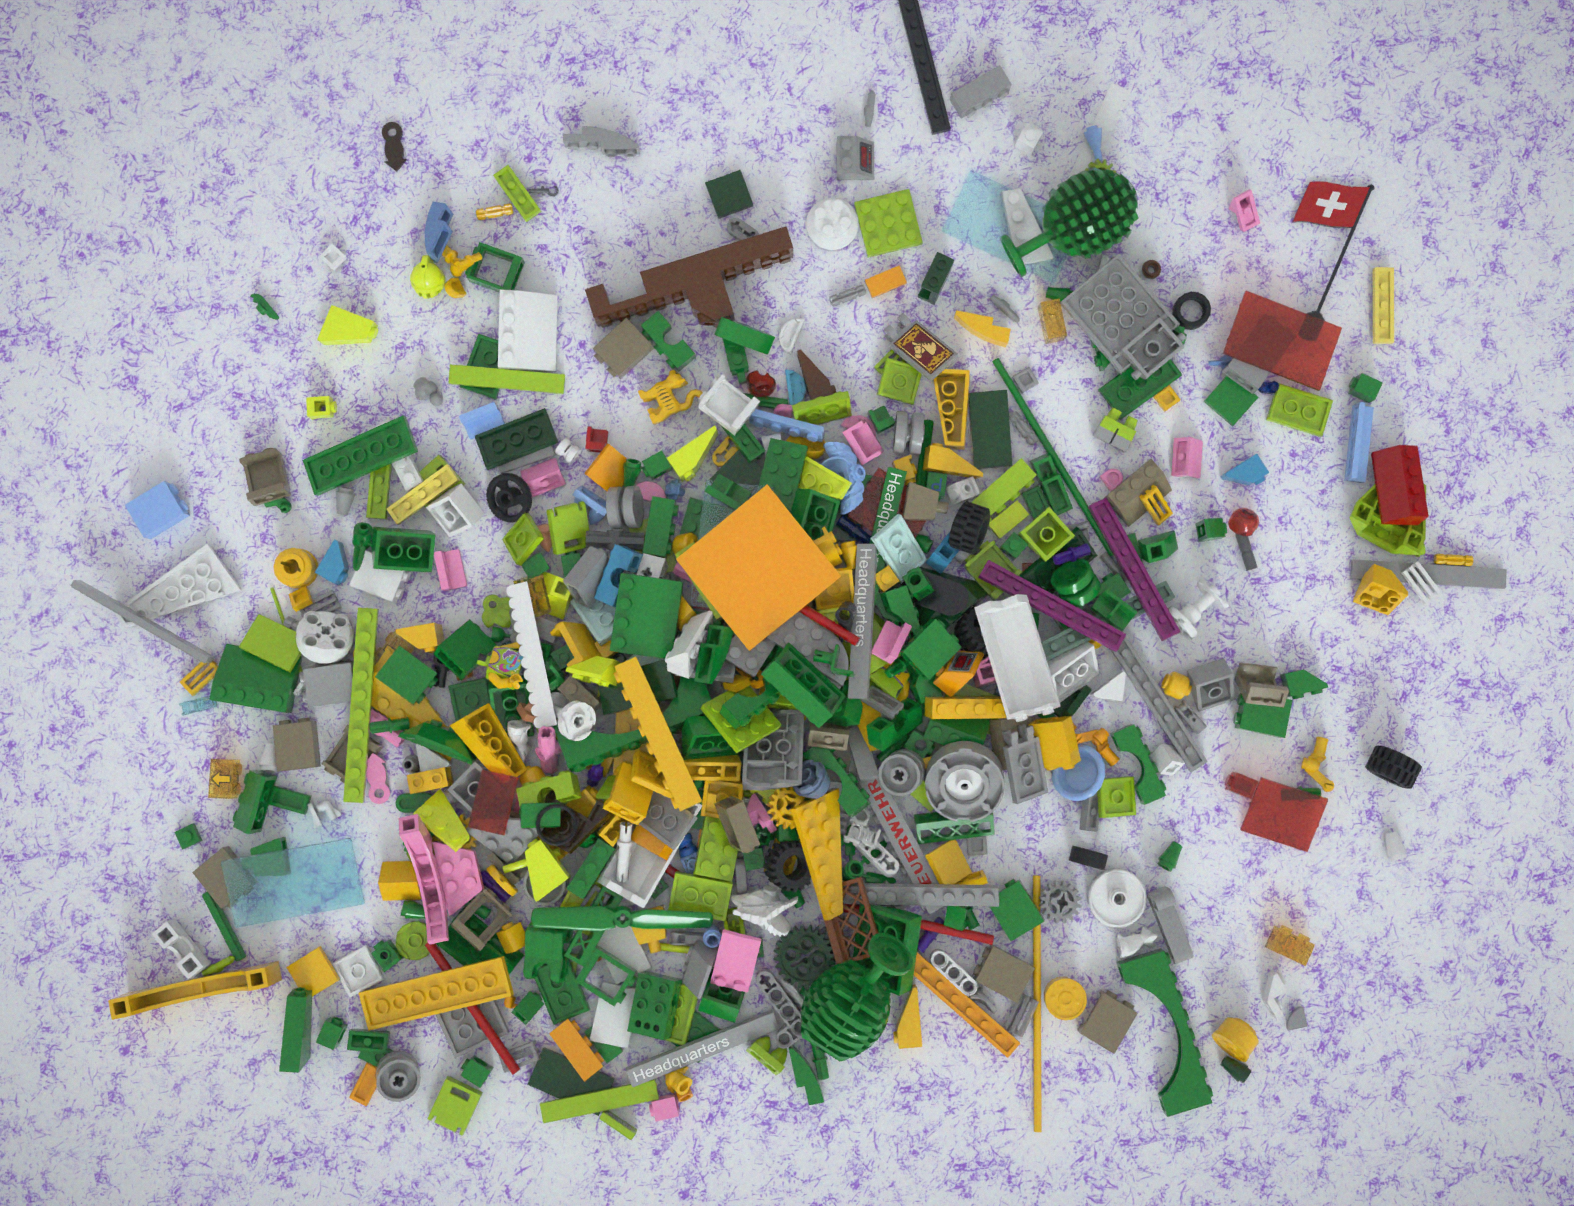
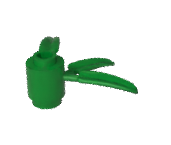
(362, 541)
(855, 869)

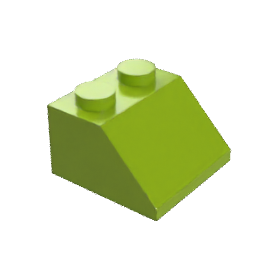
(1046, 534)

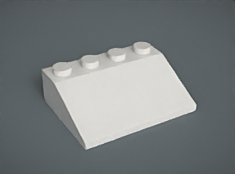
(527, 331)

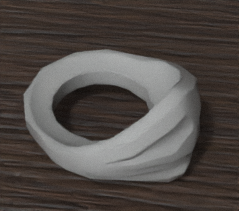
(982, 998)

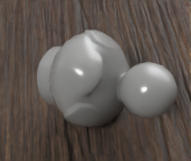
(427, 390)

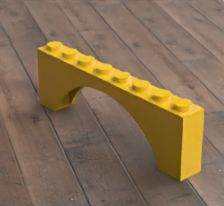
(164, 995)

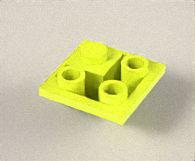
(558, 595)
(595, 670)

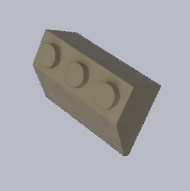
(1125, 497)

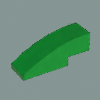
(744, 335)
(1051, 484)
(713, 653)
(805, 1076)

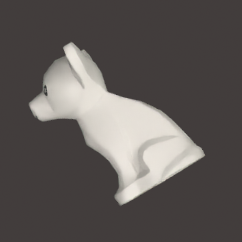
(517, 733)
(1131, 944)

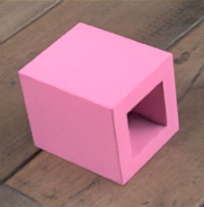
(665, 1107)

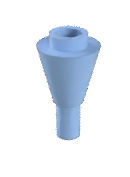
(1094, 138)

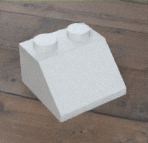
(455, 510)

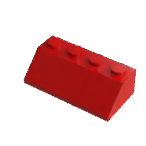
(1399, 485)

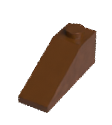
(816, 382)

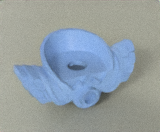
(843, 462)

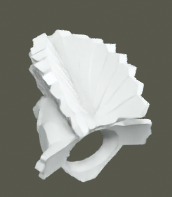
(764, 908)

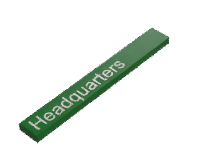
(887, 508)

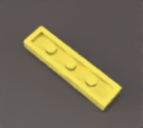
(1383, 305)
(423, 494)

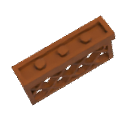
(835, 929)

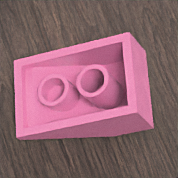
(735, 960)

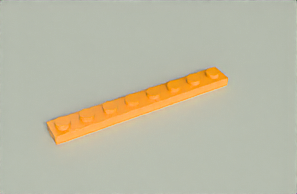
(965, 1007)

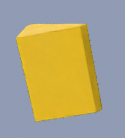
(398, 881)

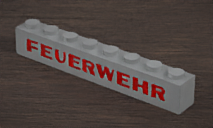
(900, 836)

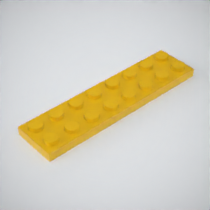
(436, 993)

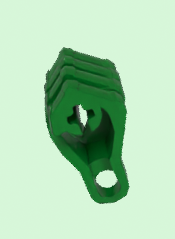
(543, 947)

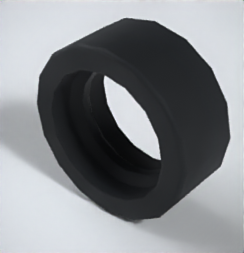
(1202, 300)
(1088, 857)

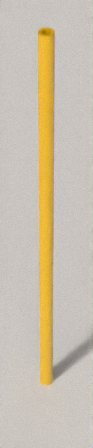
(1037, 1014)

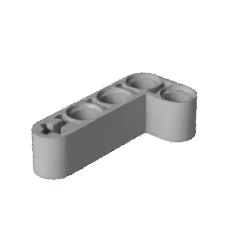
(1162, 905)
(779, 1004)

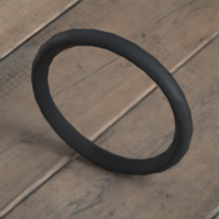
(574, 825)

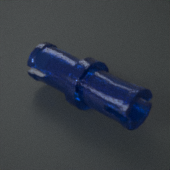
(854, 530)

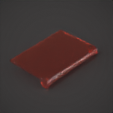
(493, 802)

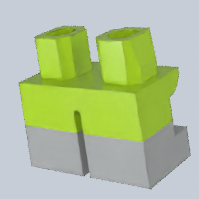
(1109, 425)

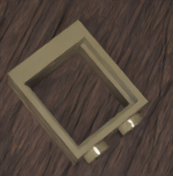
(737, 824)

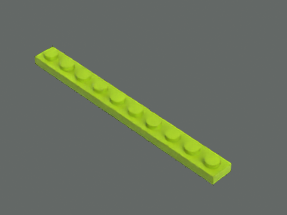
(360, 705)

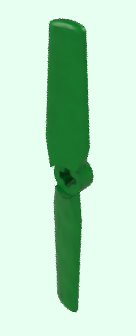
(603, 918)

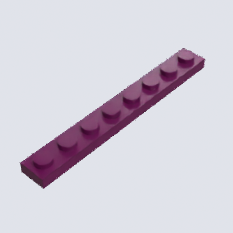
(1134, 569)
(1053, 606)

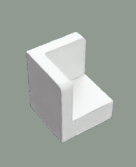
(1167, 759)

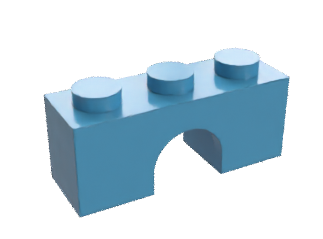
(620, 559)

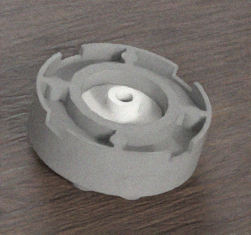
(964, 781)

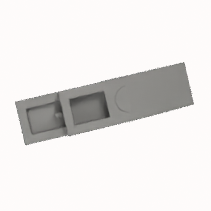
(609, 141)

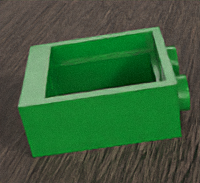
(513, 273)
(581, 979)

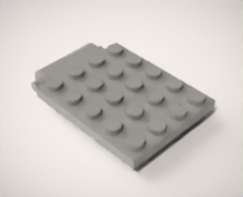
(1125, 319)

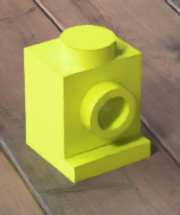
(315, 404)

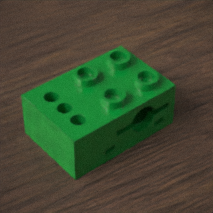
(654, 1005)

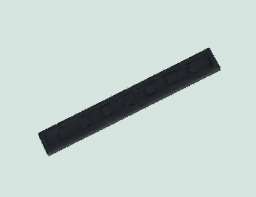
(924, 66)

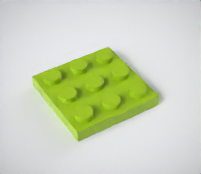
(888, 223)
(742, 737)

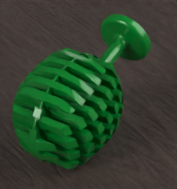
(1082, 217)
(851, 1003)

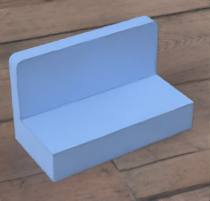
(482, 419)

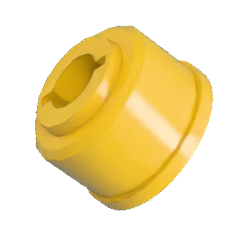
(295, 567)
(1065, 998)
(1236, 1038)

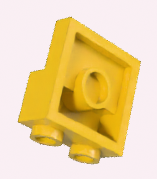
(838, 592)
(716, 791)

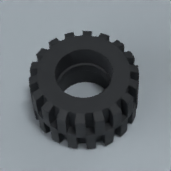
(969, 527)
(967, 635)
(1393, 767)
(776, 860)

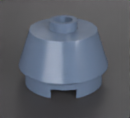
(814, 780)

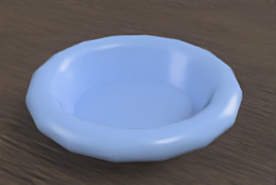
(1084, 778)

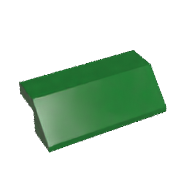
(466, 954)

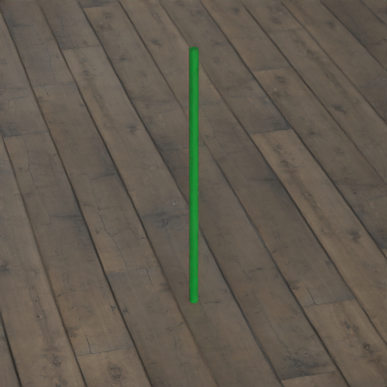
(1049, 449)

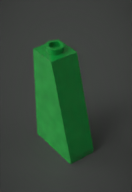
(296, 1031)

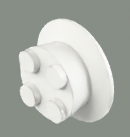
(832, 223)

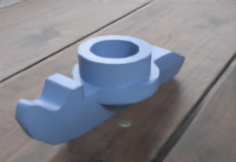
(1222, 362)

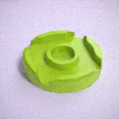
(412, 940)

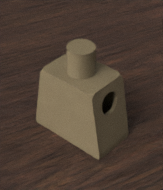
(922, 503)

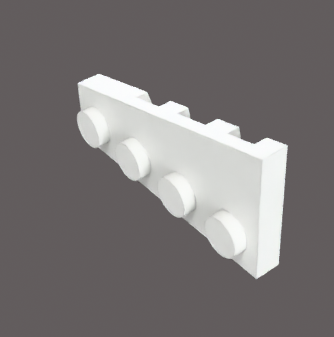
(1023, 225)

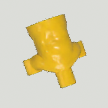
(677, 1081)

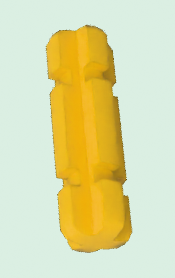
(494, 211)
(1451, 559)

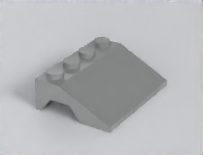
(777, 757)

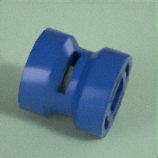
(687, 847)

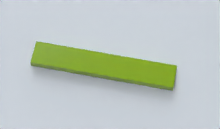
(506, 379)
(598, 1101)

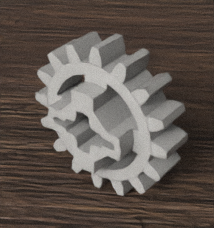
(1061, 893)

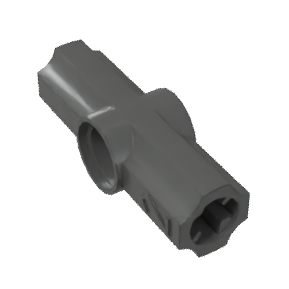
(608, 539)

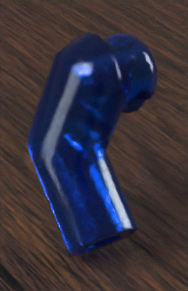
(1269, 387)

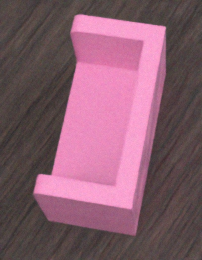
(863, 441)

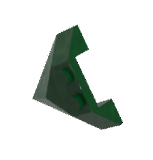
(975, 592)

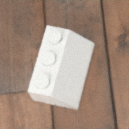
(686, 648)
(1073, 669)

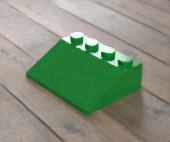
(646, 615)
(253, 681)
(899, 924)

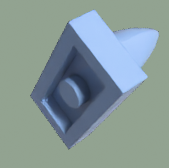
(597, 504)

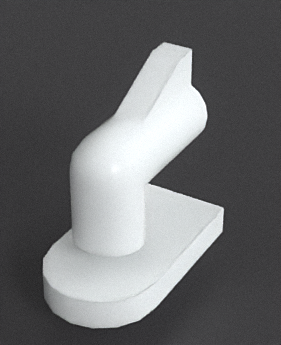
(325, 806)

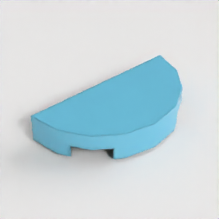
(795, 386)

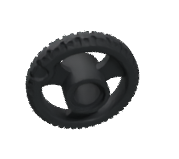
(502, 500)

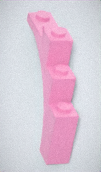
(419, 846)

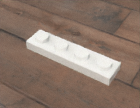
(406, 469)

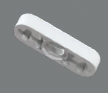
(876, 861)

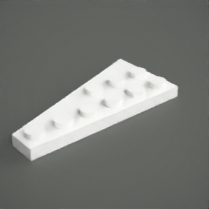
(188, 584)

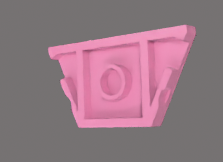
(458, 875)

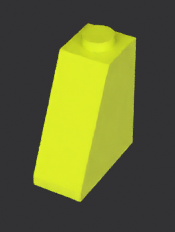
(346, 328)
(544, 869)

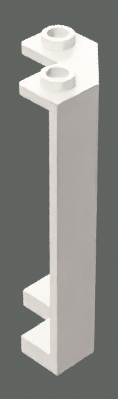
(1017, 657)
(643, 872)

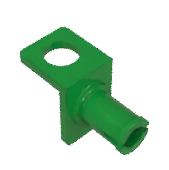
(832, 659)

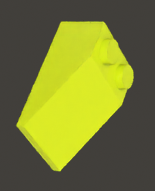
(692, 455)

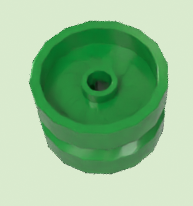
(1076, 582)

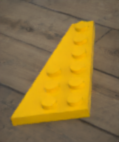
(396, 707)
(820, 838)

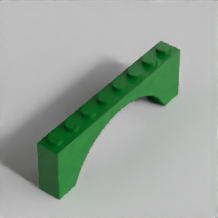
(602, 746)
(1187, 1083)

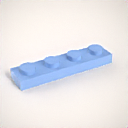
(788, 425)

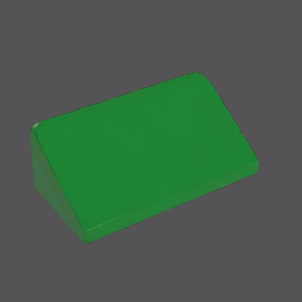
(529, 812)
(368, 1041)

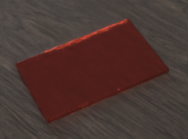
(1282, 340)

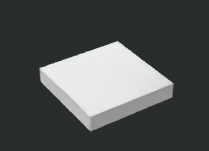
(358, 971)

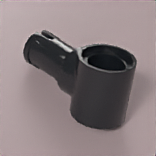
(844, 620)
(442, 671)

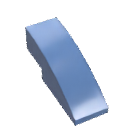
(437, 230)

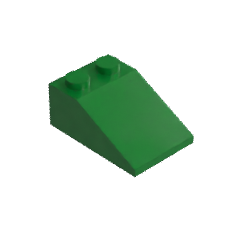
(505, 702)

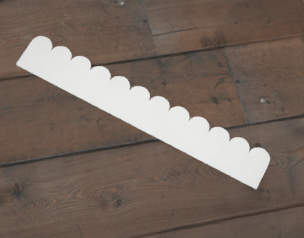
(1105, 119)
(532, 654)

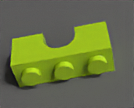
(564, 785)

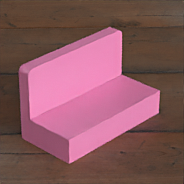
(1187, 457)
(543, 477)
(450, 569)
(890, 641)

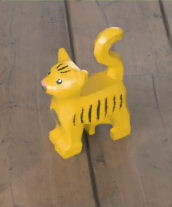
(667, 401)

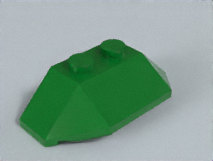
(440, 739)

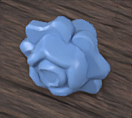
(674, 490)

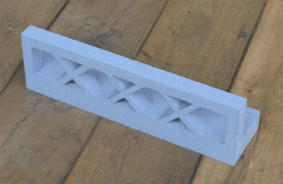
(1359, 443)

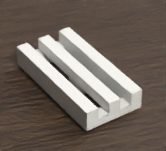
(1427, 578)

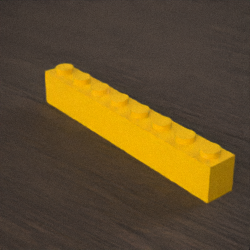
(658, 734)

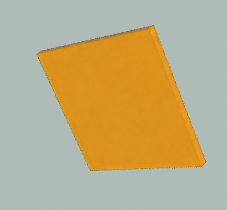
(758, 567)

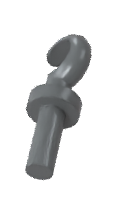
(542, 190)

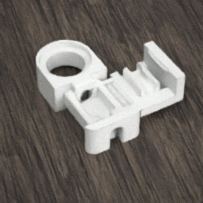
(861, 834)

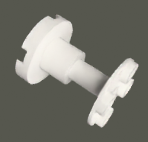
(1192, 613)
(573, 717)

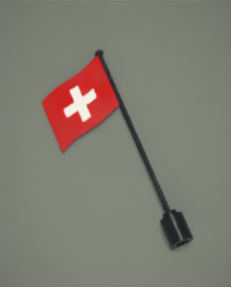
(1335, 207)

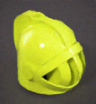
(427, 278)

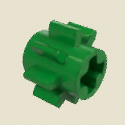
(766, 837)

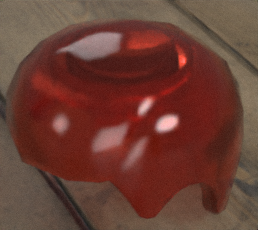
(760, 385)
(1243, 521)

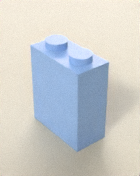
(157, 509)

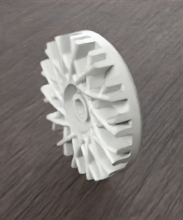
(1127, 908)

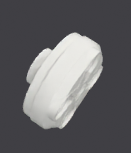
(324, 636)

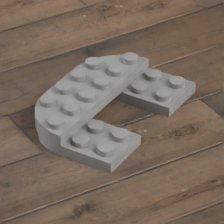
(800, 633)

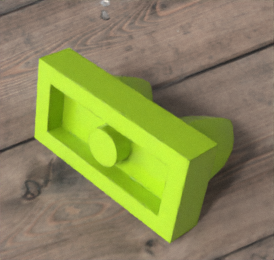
(772, 1061)

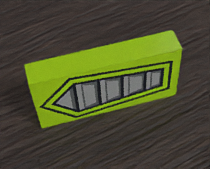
(618, 1124)

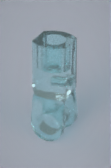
(199, 705)

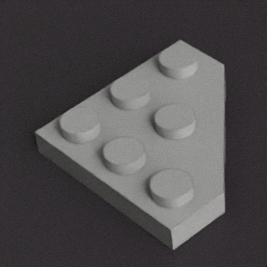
(508, 846)

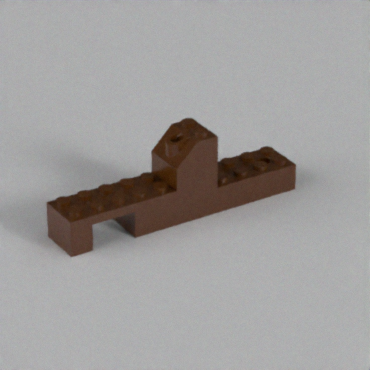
(696, 279)

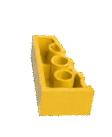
(952, 400)
(489, 741)

